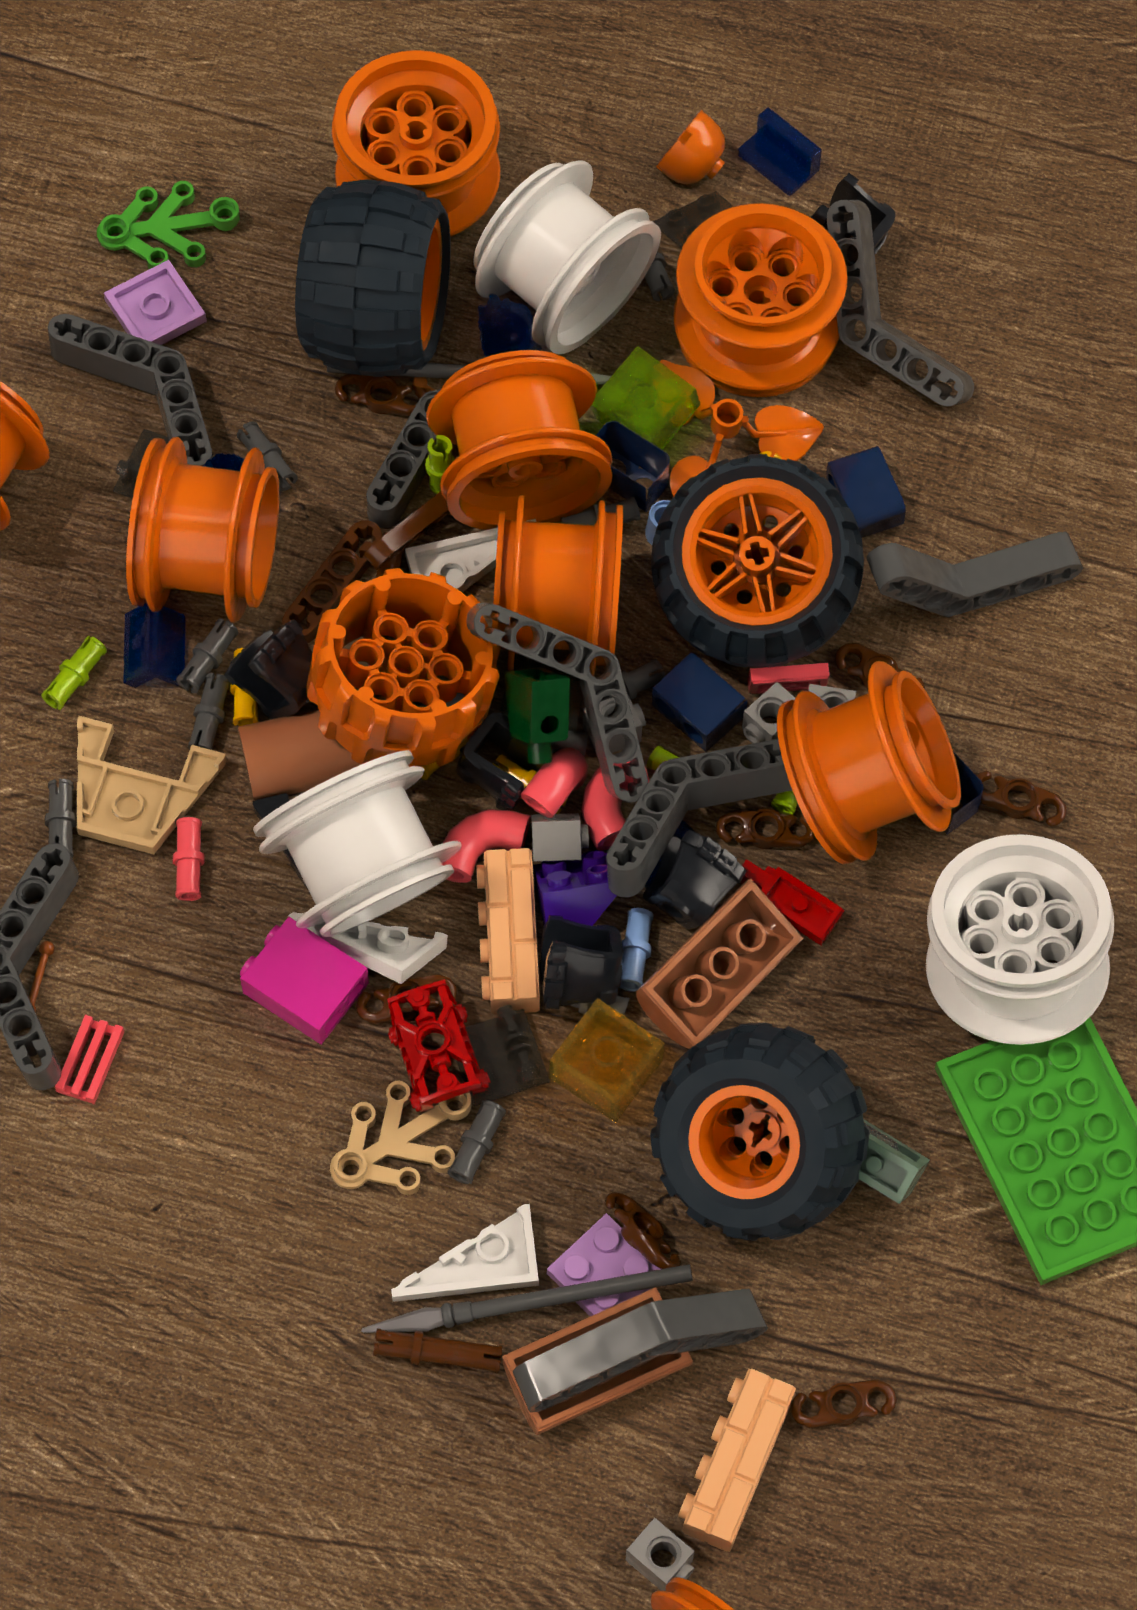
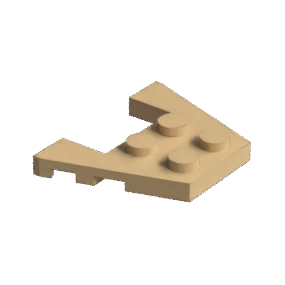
(130, 804)

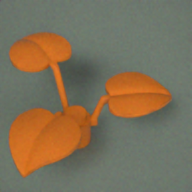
(778, 427)

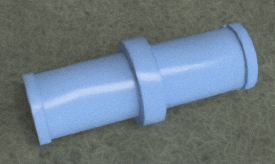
(636, 948)

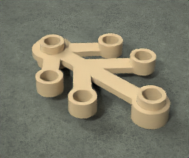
(394, 1142)

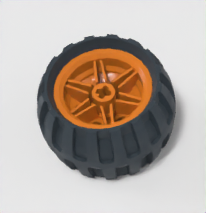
(769, 627)

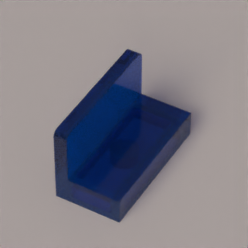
(781, 153)
(153, 645)

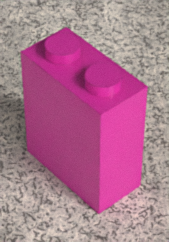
(303, 980)

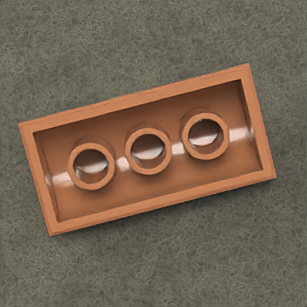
(291, 755)
(718, 966)
(604, 1392)

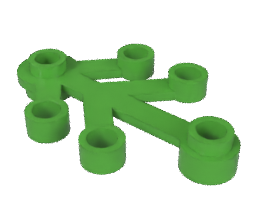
(164, 226)

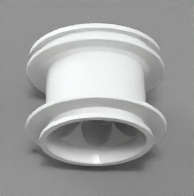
(564, 254)
(358, 844)
(1022, 906)

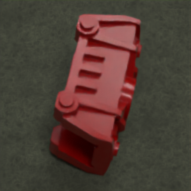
(456, 1045)

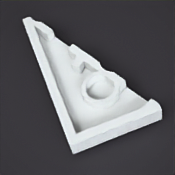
(459, 558)
(385, 948)
(494, 1260)

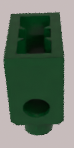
(537, 709)

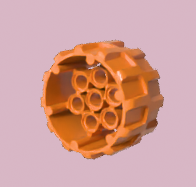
(412, 612)

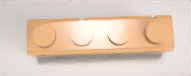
(510, 930)
(738, 1459)

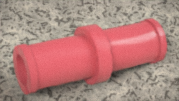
(188, 858)

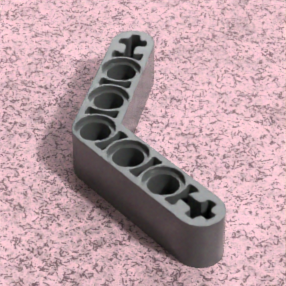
(877, 330)
(137, 365)
(401, 458)
(975, 582)
(592, 690)
(684, 786)
(53, 878)
(635, 1338)

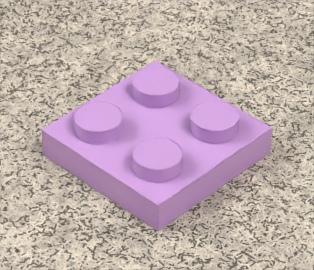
(155, 305)
(599, 1256)

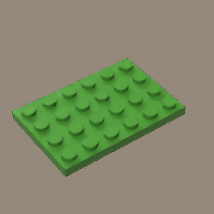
(1053, 1143)

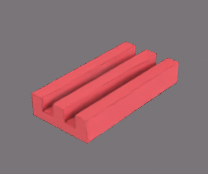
(790, 677)
(101, 1028)

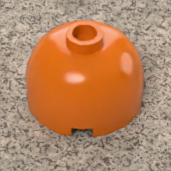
(695, 152)

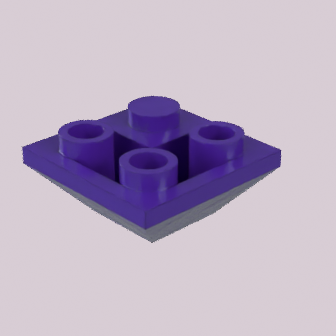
(574, 888)

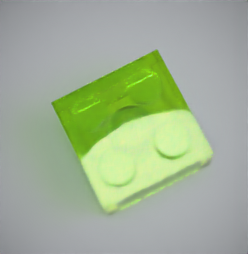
(646, 399)

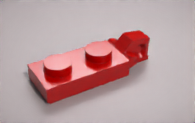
(799, 903)

